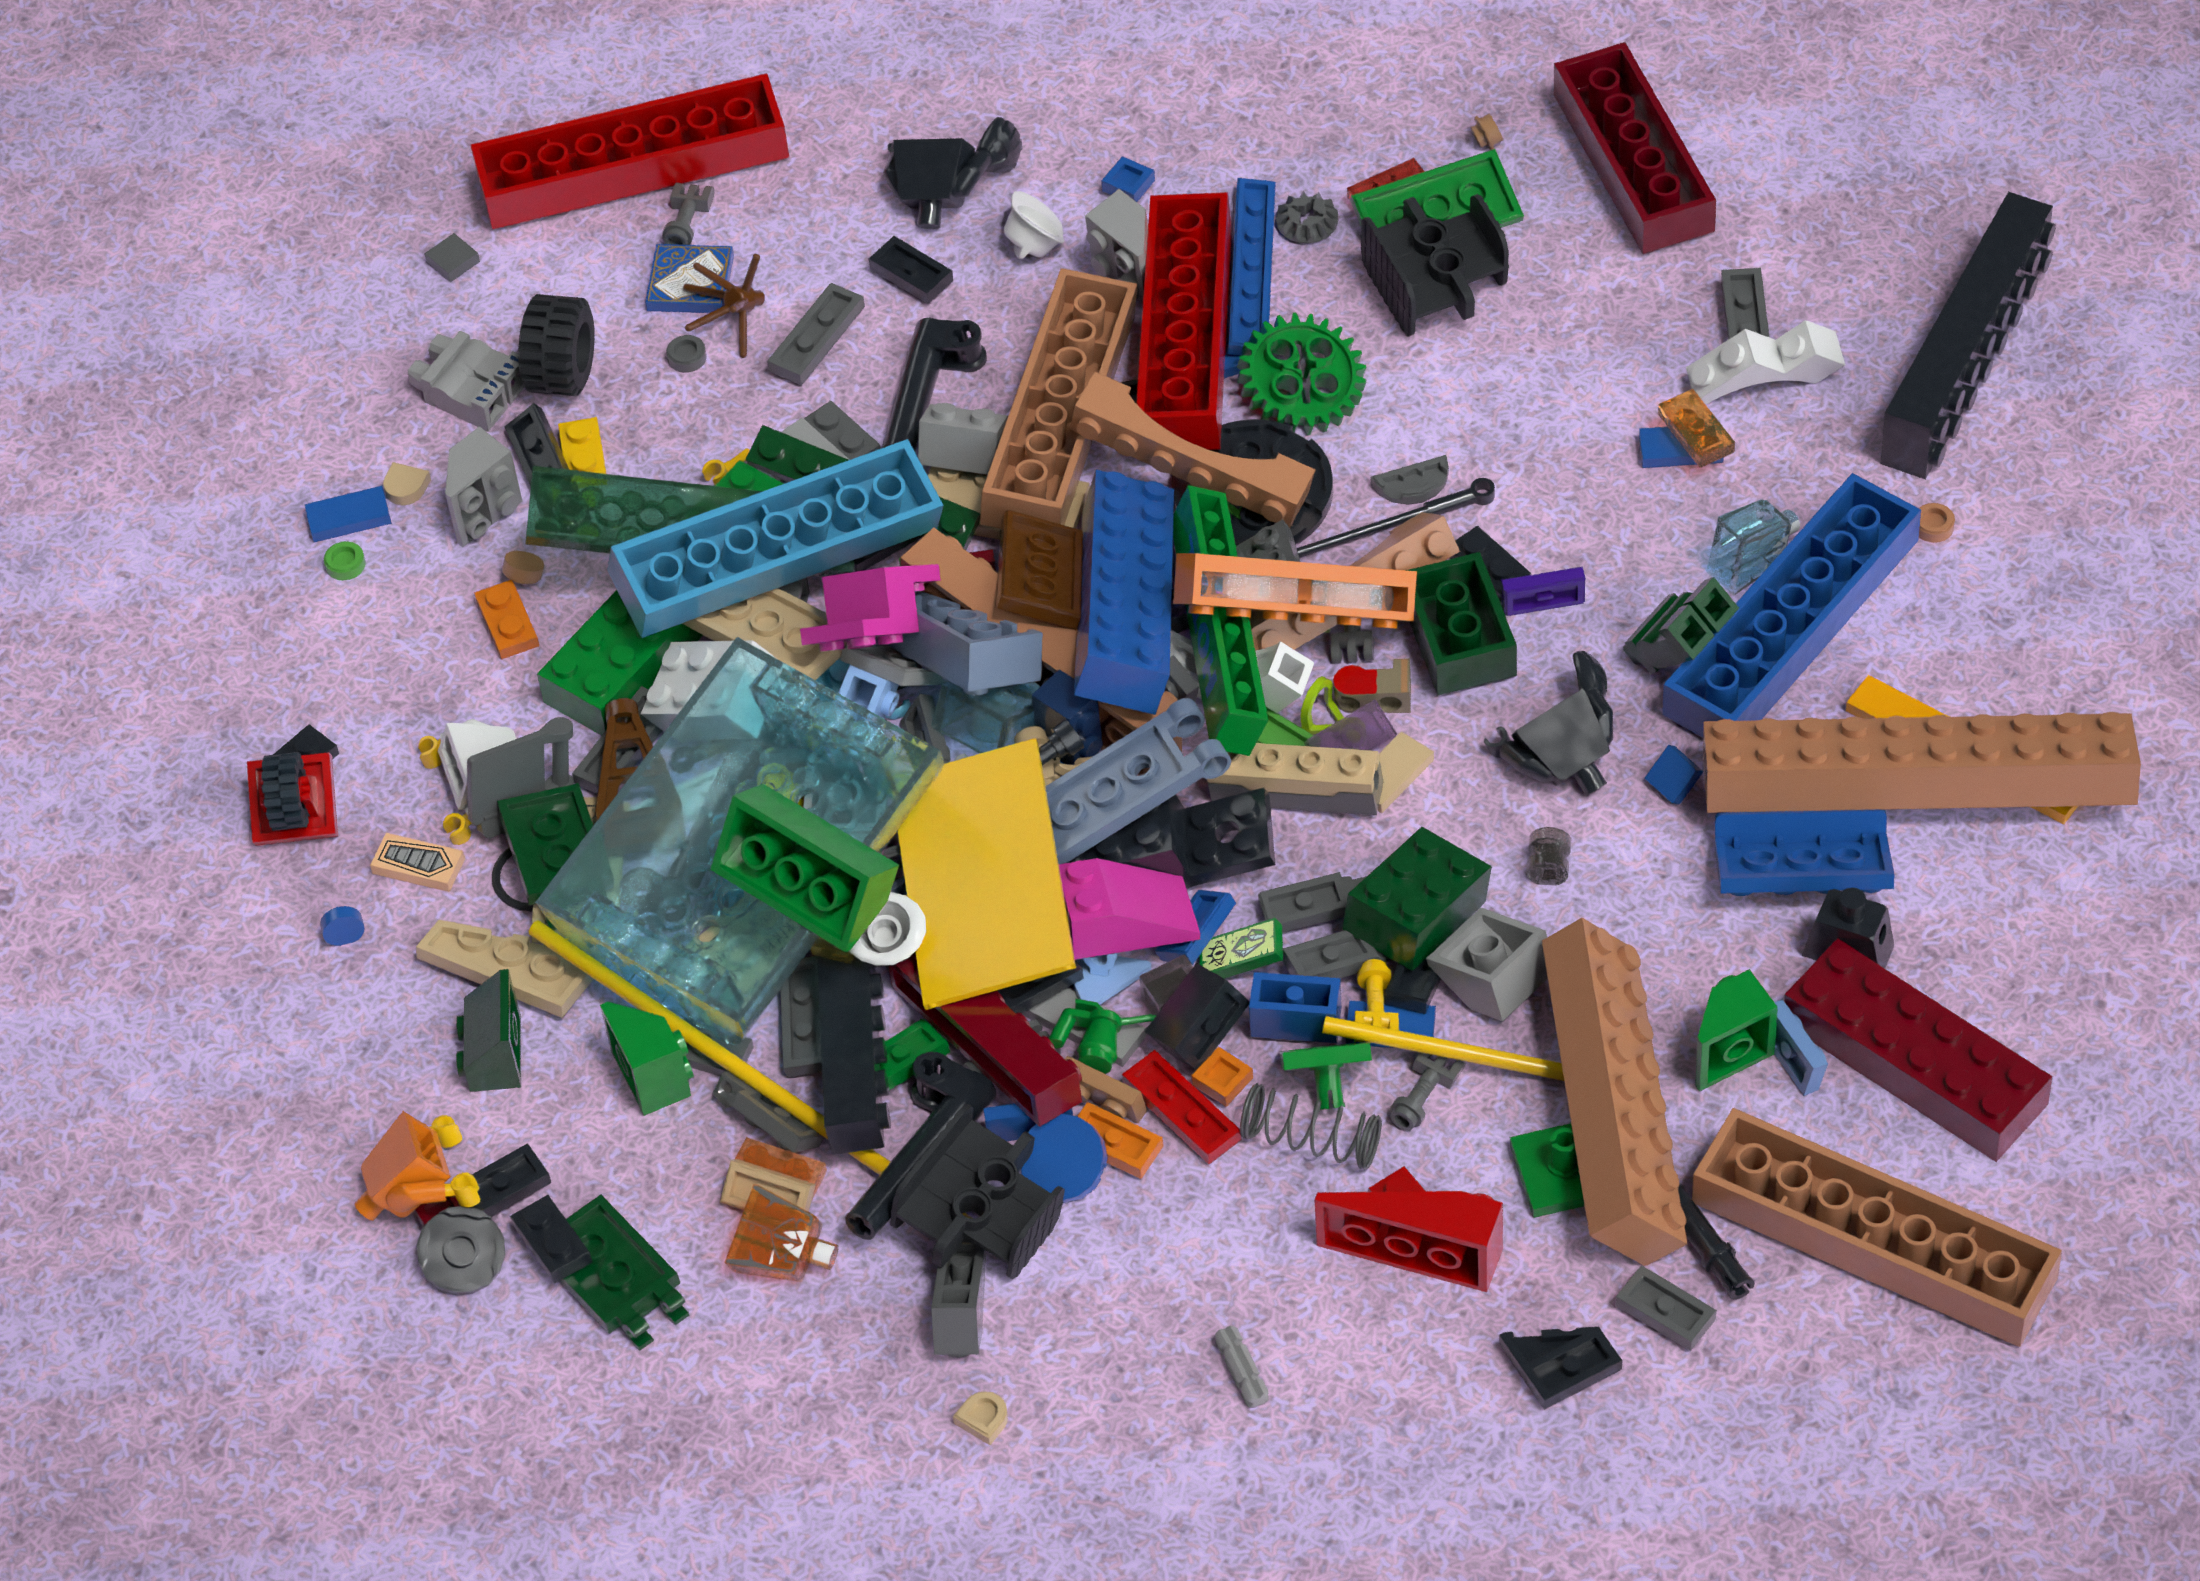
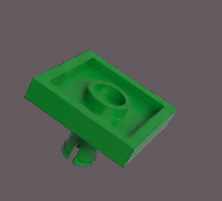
(1326, 1065)
(1548, 1169)

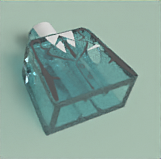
(1748, 543)

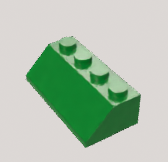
(802, 866)

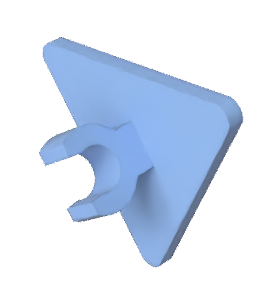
(1107, 976)

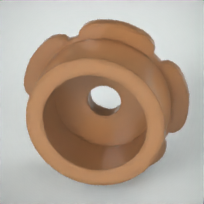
(1486, 131)

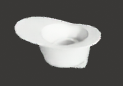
(1032, 226)

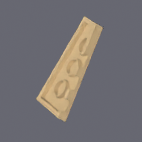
(536, 971)

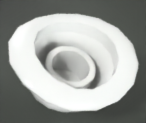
(893, 933)

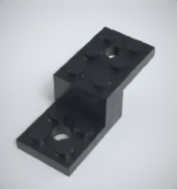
(1190, 838)

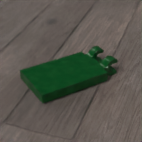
(544, 833)
(625, 1274)

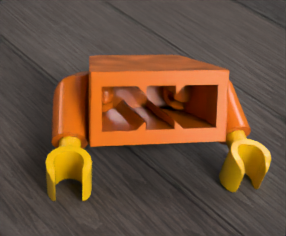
(411, 1169)

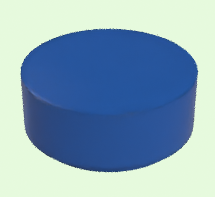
(342, 926)

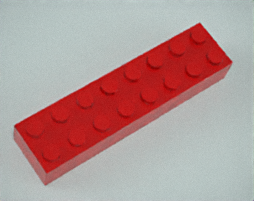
(630, 151)
(1186, 315)

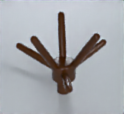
(737, 299)

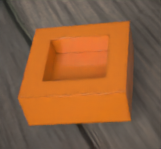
(1222, 1076)

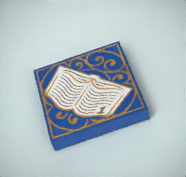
(674, 268)

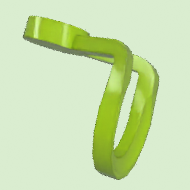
(1306, 710)

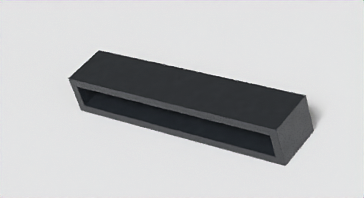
(853, 1055)

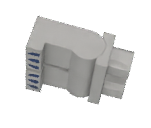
(468, 379)

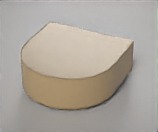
(405, 484)
(982, 1416)

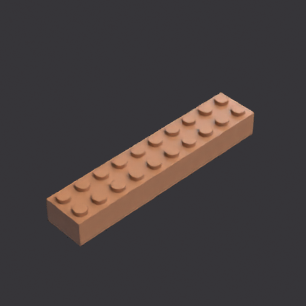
(1921, 762)

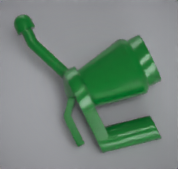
(1099, 1042)

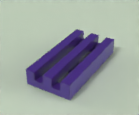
(1543, 591)

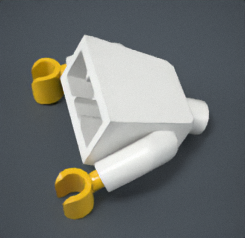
(452, 750)

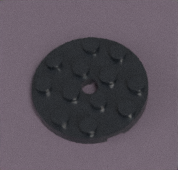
(1265, 441)

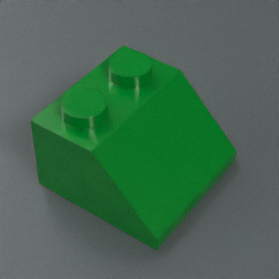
(1735, 1029)
(648, 1056)

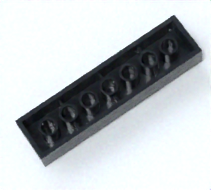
(1967, 336)

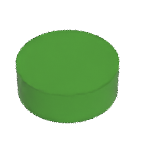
(344, 560)

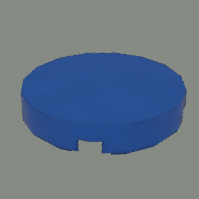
(1066, 1155)

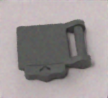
(515, 771)

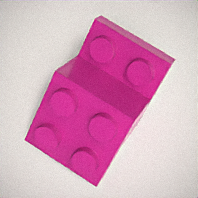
(870, 607)

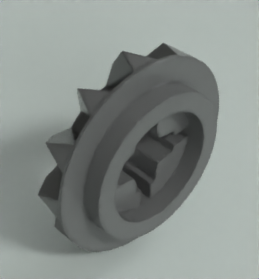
(1314, 227)

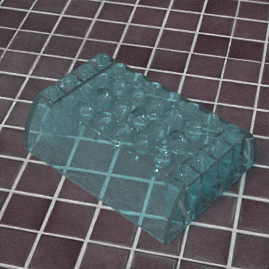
(643, 872)

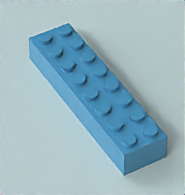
(774, 538)

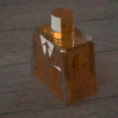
(778, 1239)

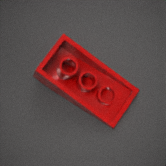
(1422, 1232)

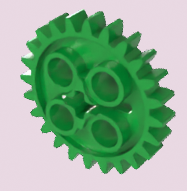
(1337, 372)

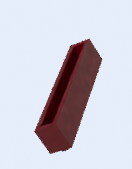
(999, 1046)

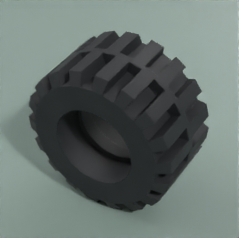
(556, 345)

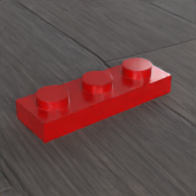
(1182, 1107)

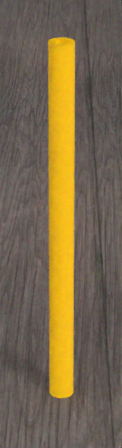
(1443, 1048)

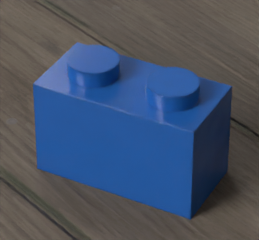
(1293, 1006)

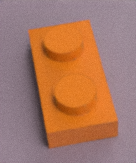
(506, 619)
(1126, 1143)

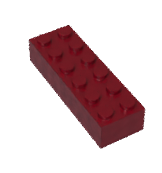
(1634, 148)
(1918, 1050)

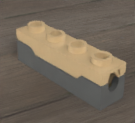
(1306, 778)

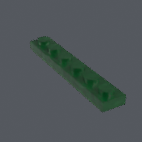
(794, 459)

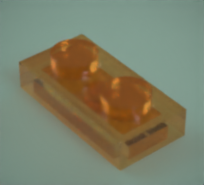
(1696, 428)
(782, 1161)

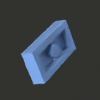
(1797, 1052)

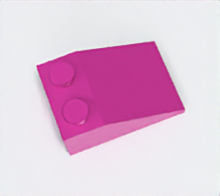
(1124, 908)

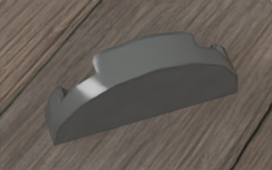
(1414, 482)

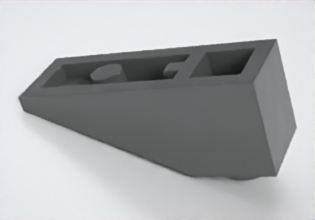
(959, 1303)

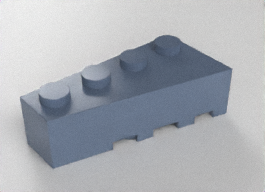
(969, 648)

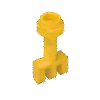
(1374, 978)

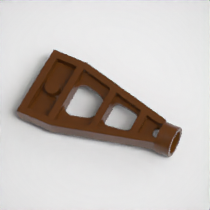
(623, 731)

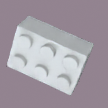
(680, 675)

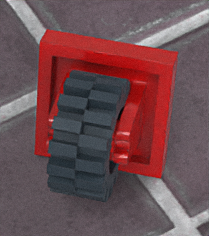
(292, 798)

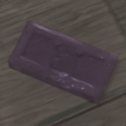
(1360, 730)

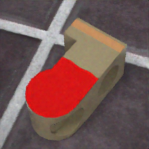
(1389, 687)

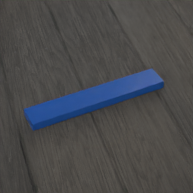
(1251, 260)

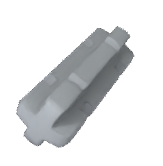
(1241, 1366)

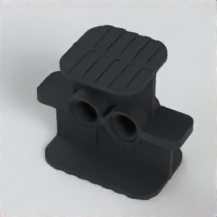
(1428, 262)
(954, 1181)

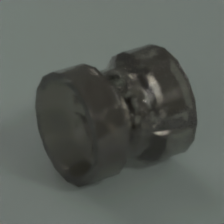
(1548, 856)

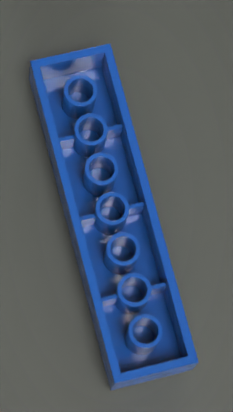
(1125, 592)
(1795, 607)

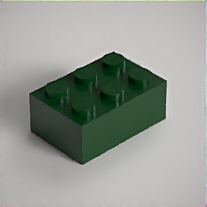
(1461, 625)
(1417, 898)

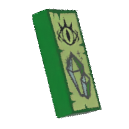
(1244, 949)

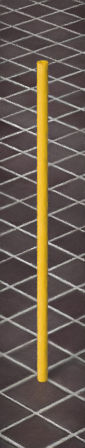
(696, 1039)

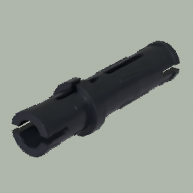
(1715, 1253)

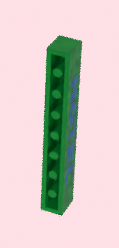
(1221, 643)

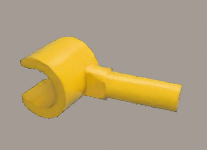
(716, 467)

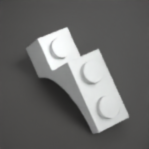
(1749, 359)
(1280, 669)

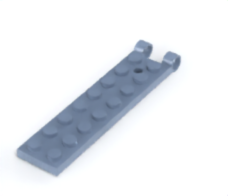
(1108, 792)

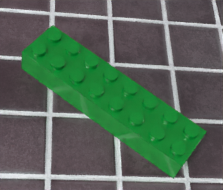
(607, 653)

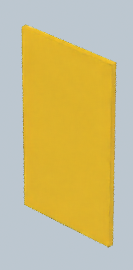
(986, 877)

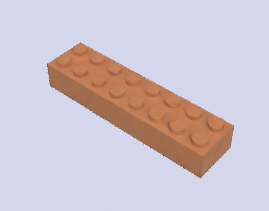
(1038, 453)
(975, 585)
(1614, 1093)
(1876, 1226)

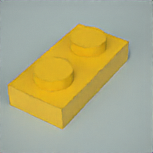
(582, 445)

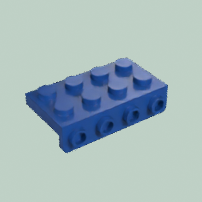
(1802, 851)

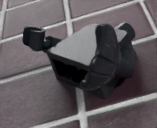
(945, 170)
(1567, 736)

